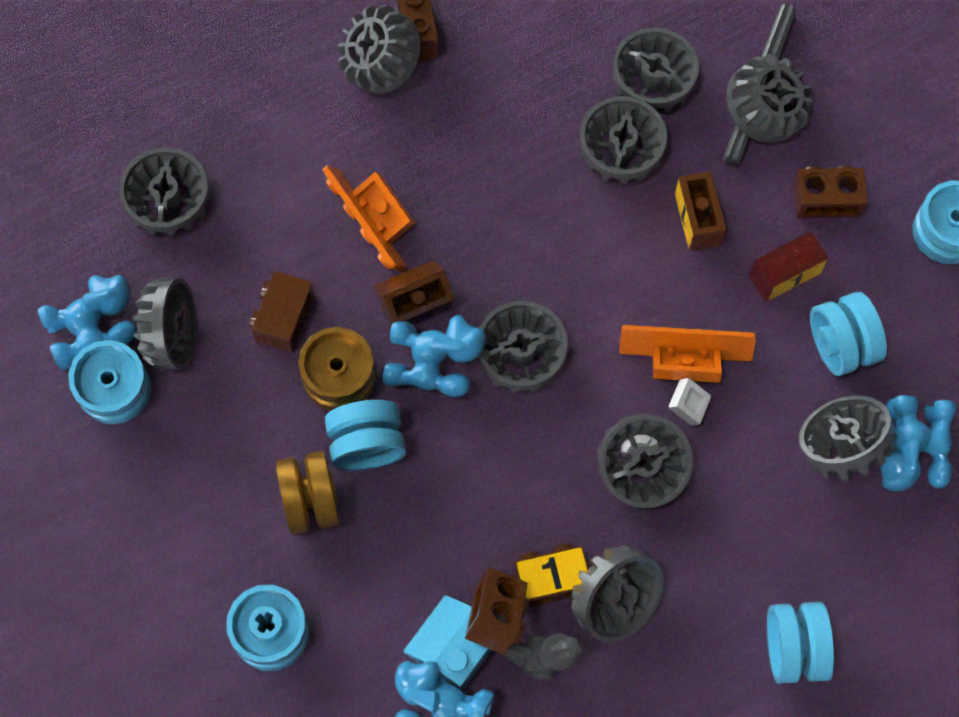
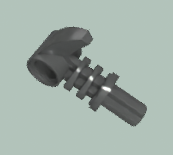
(544, 655)

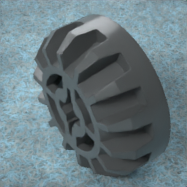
(386, 47)
(661, 62)
(760, 108)
(629, 118)
(156, 173)
(166, 323)
(537, 332)
(843, 426)
(671, 448)
(626, 594)

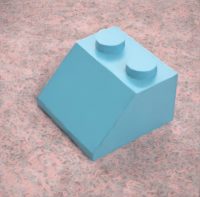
(444, 643)

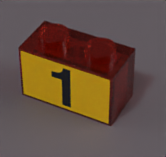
(788, 266)

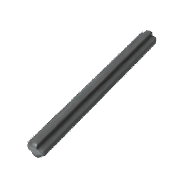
(773, 46)

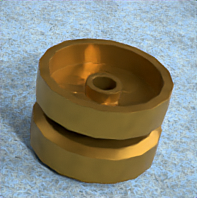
(337, 368)
(307, 492)

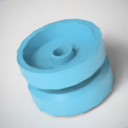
(938, 224)
(848, 333)
(128, 380)
(365, 435)
(263, 607)
(800, 642)

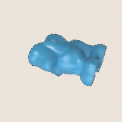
(83, 316)
(429, 349)
(914, 437)
(421, 686)

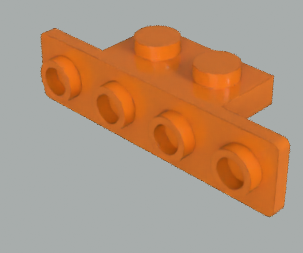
(376, 210)
(687, 352)

